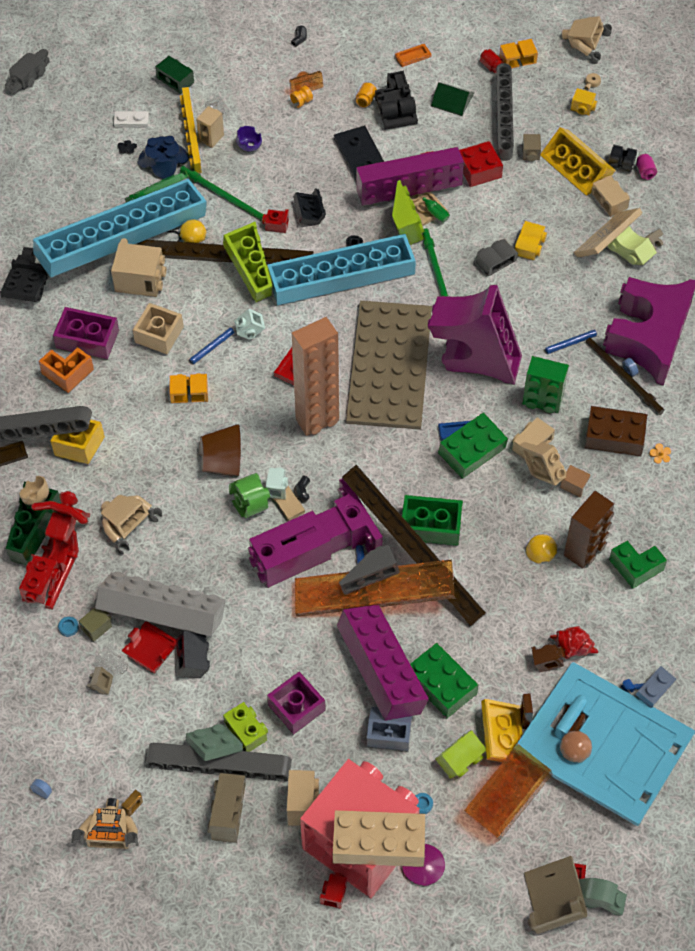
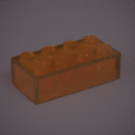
(508, 792)

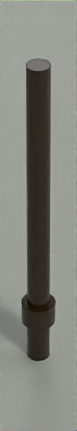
(648, 399)

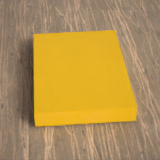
(501, 728)

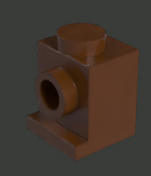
(548, 657)

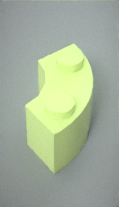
(632, 247)

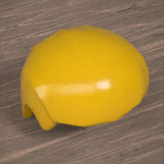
(193, 231)
(541, 548)

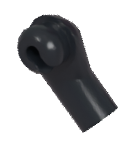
(301, 35)
(300, 489)

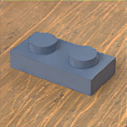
(656, 686)

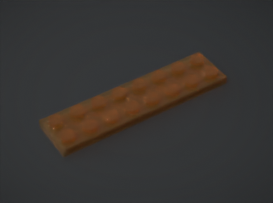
(412, 585)

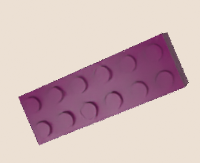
(418, 172)
(382, 662)

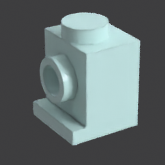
(277, 483)

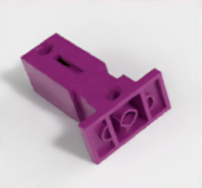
(313, 538)

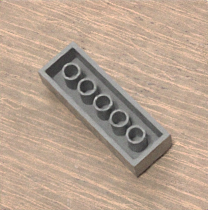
(160, 603)

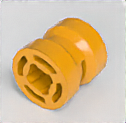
(301, 96)

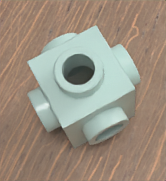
(249, 324)

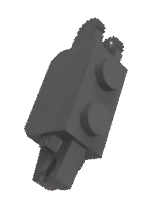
(27, 70)

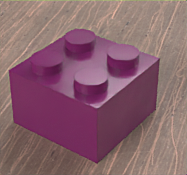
(296, 702)

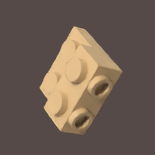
(543, 462)

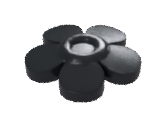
(127, 147)

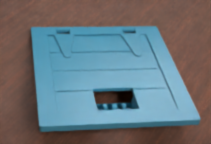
(626, 737)

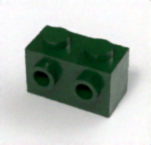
(174, 74)

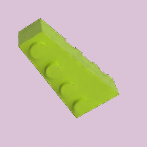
(249, 259)

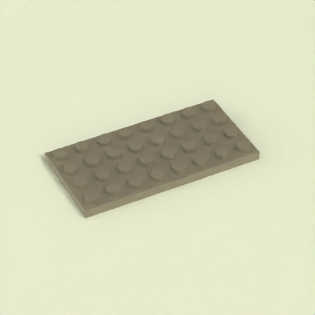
(389, 365)

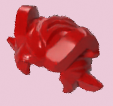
(574, 642)

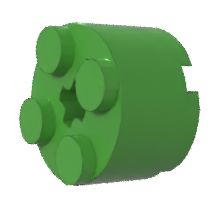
(249, 495)

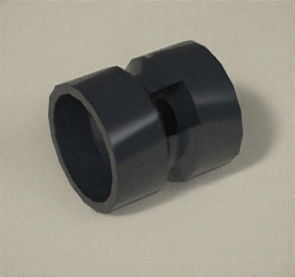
(622, 157)

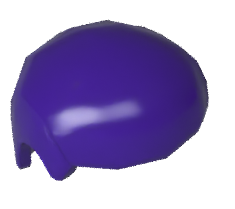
(247, 135)

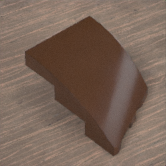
(221, 451)

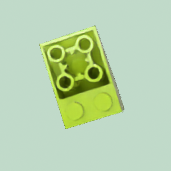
(405, 216)

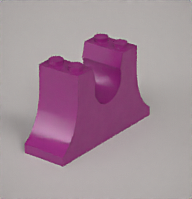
(477, 335)
(655, 339)

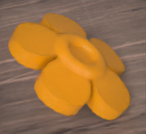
(660, 453)

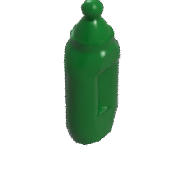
(436, 210)

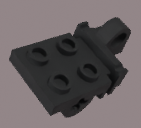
(396, 103)
(25, 278)

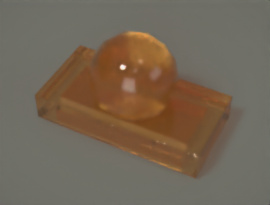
(312, 81)

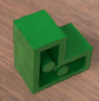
(636, 567)

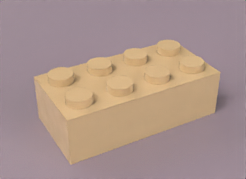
(379, 838)

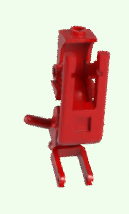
(57, 555)

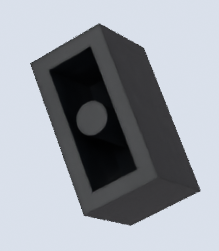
(192, 655)

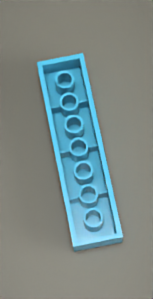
(341, 269)

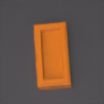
(413, 55)

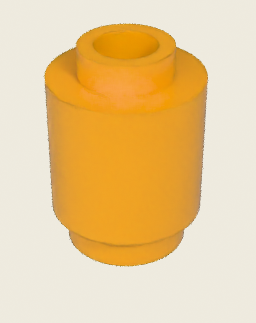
(365, 95)

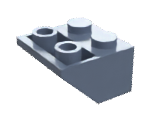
(388, 734)

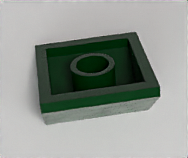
(451, 98)

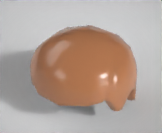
(576, 746)

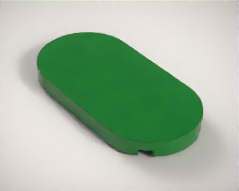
(157, 186)

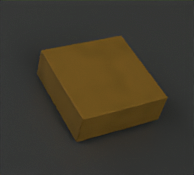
(132, 802)

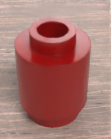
(490, 60)

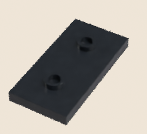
(357, 148)

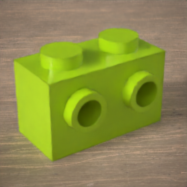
(245, 726)
(461, 754)

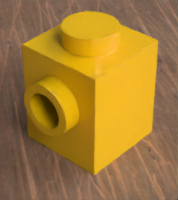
(583, 102)

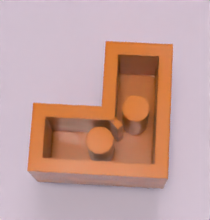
(66, 372)

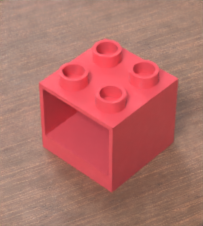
(352, 790)

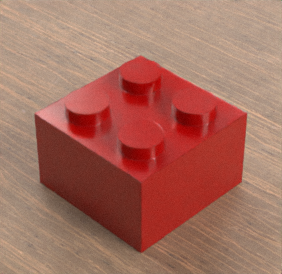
(481, 164)

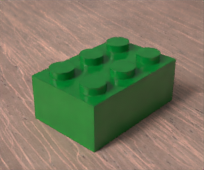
(545, 384)
(472, 445)
(434, 518)
(444, 680)

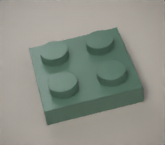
(214, 742)

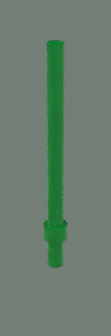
(196, 177)
(429, 245)

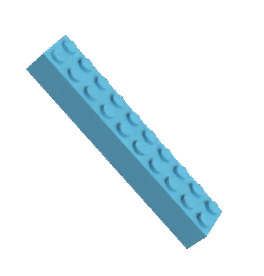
(133, 220)

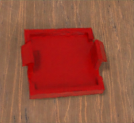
(149, 646)

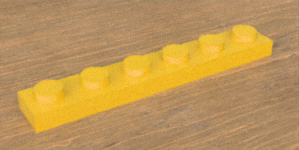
(191, 134)

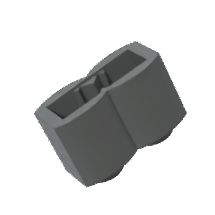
(496, 257)

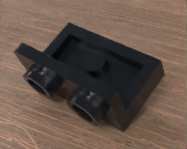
(309, 207)

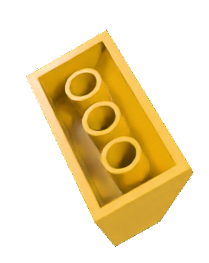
(575, 160)

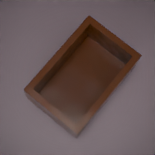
(616, 431)

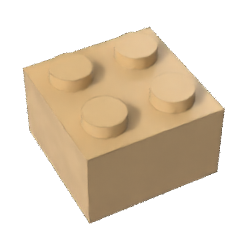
(158, 328)
(302, 792)

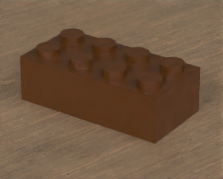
(589, 529)

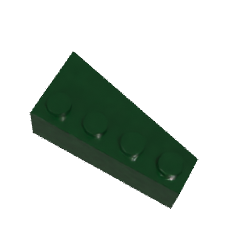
(29, 529)

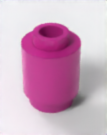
(646, 166)

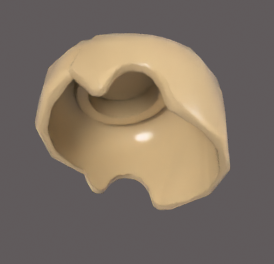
(35, 491)

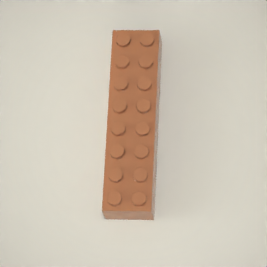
(316, 376)

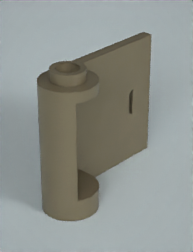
(555, 895)

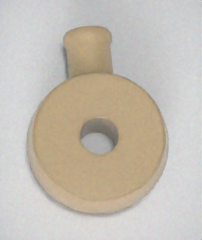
(592, 80)

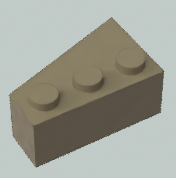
(227, 807)

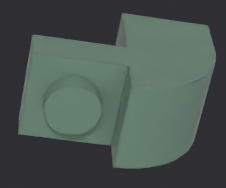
(603, 894)

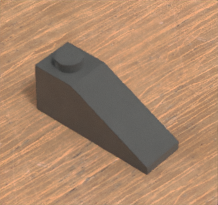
(372, 568)

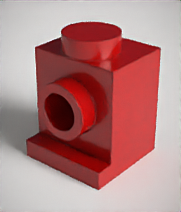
(276, 220)
(334, 890)

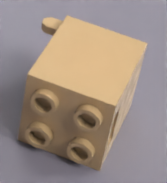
(138, 269)

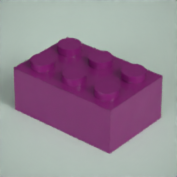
(87, 331)

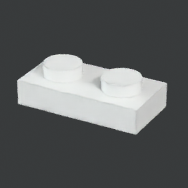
(131, 119)

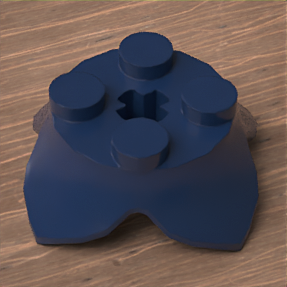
(162, 156)

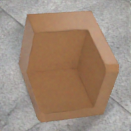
(575, 481)

